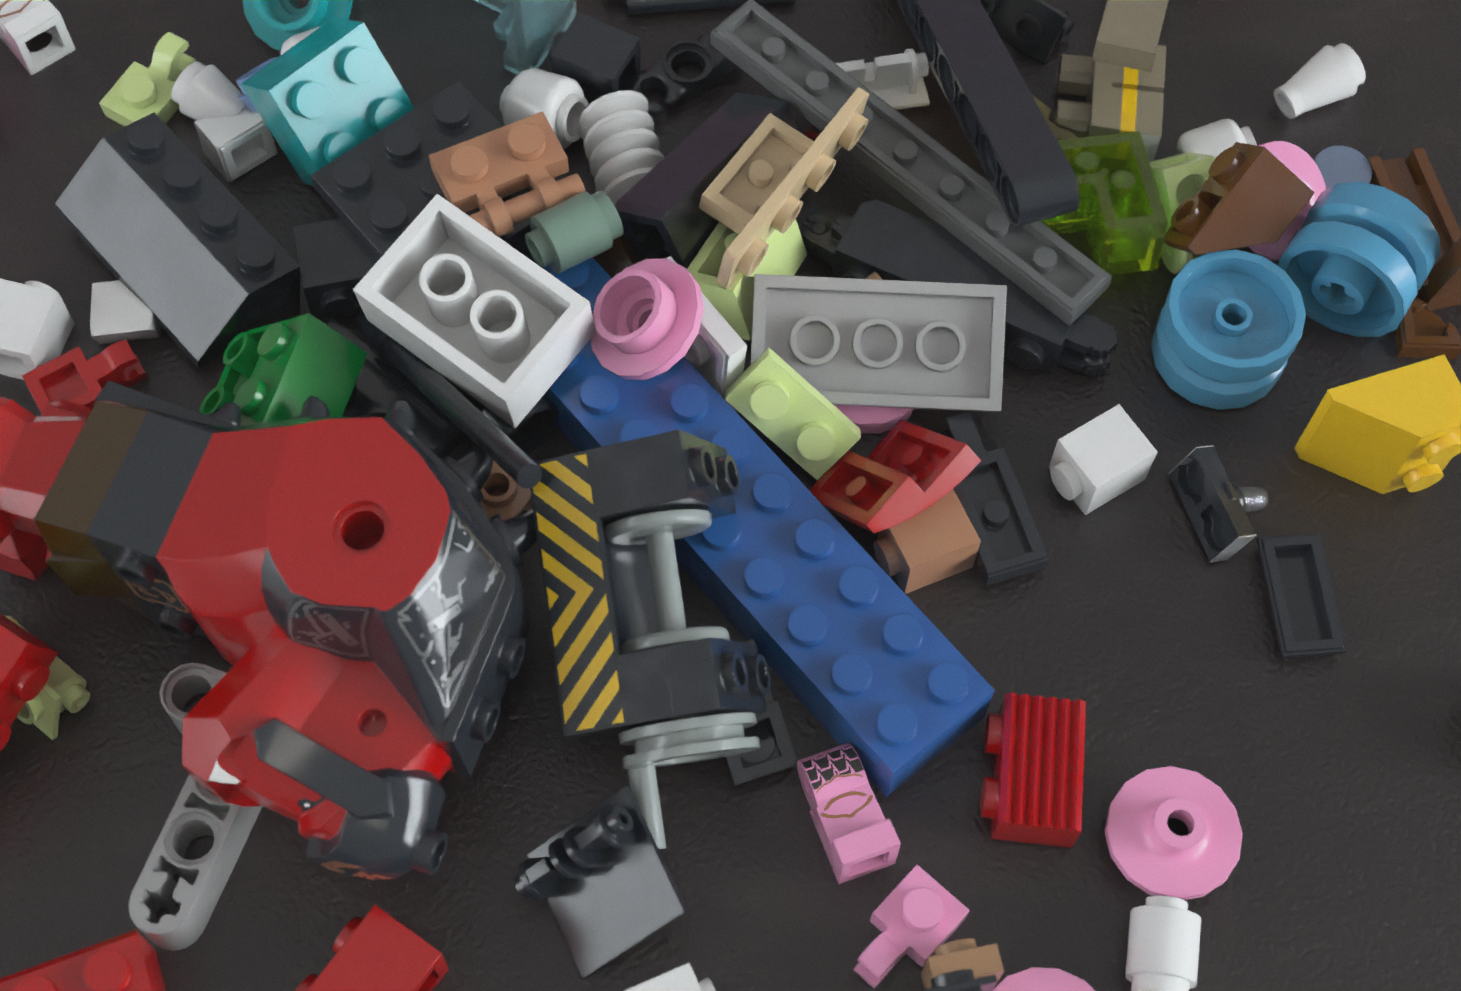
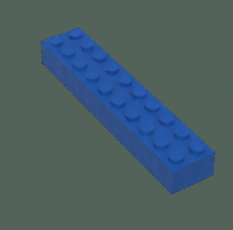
(789, 572)

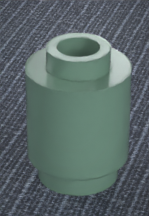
(573, 231)

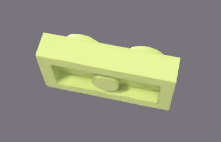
(792, 413)

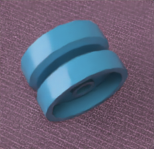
(1361, 258)
(1227, 329)

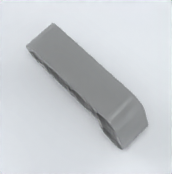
(193, 816)

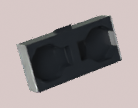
(1215, 503)

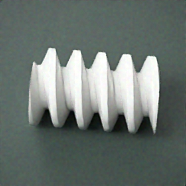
(619, 141)

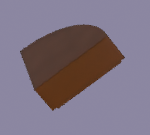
(1425, 334)

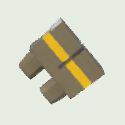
(1115, 98)

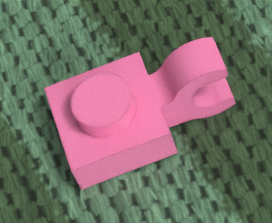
(912, 922)

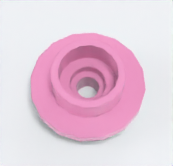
(646, 319)
(1154, 855)

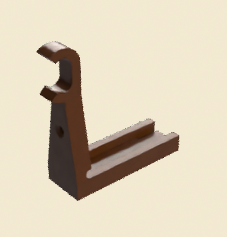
(1419, 184)

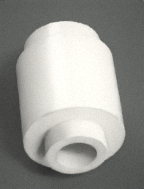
(1163, 945)

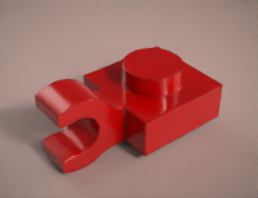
(82, 379)

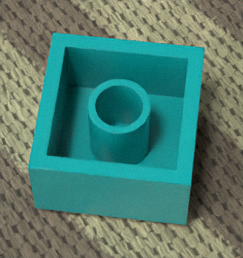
(327, 95)

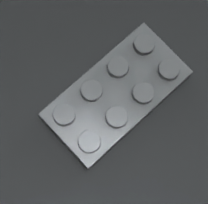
(886, 339)

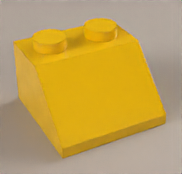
(1388, 427)

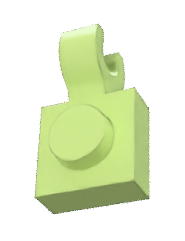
(149, 89)

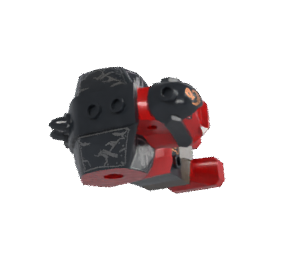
(324, 564)

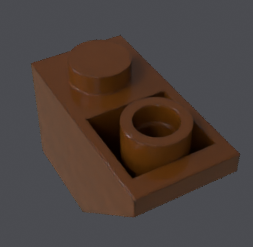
(1241, 203)

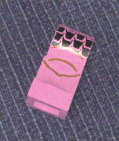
(847, 813)

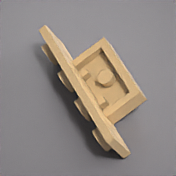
(769, 176)

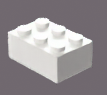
(476, 310)

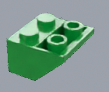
(282, 365)

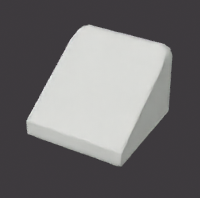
(235, 142)
(119, 315)

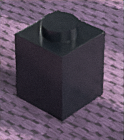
(595, 56)

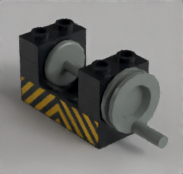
(619, 610)

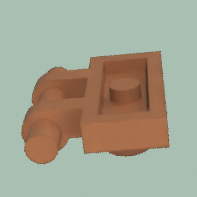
(504, 163)

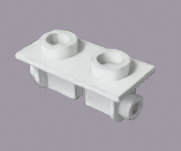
(893, 78)

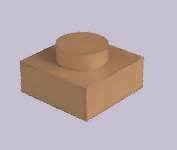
(963, 955)

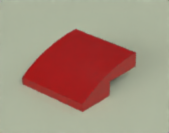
(897, 479)

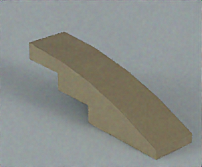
(1130, 33)

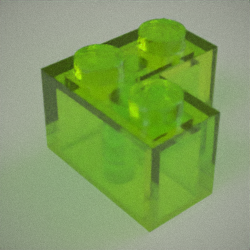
(1116, 202)

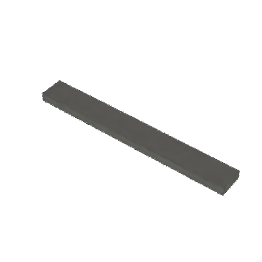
(913, 163)

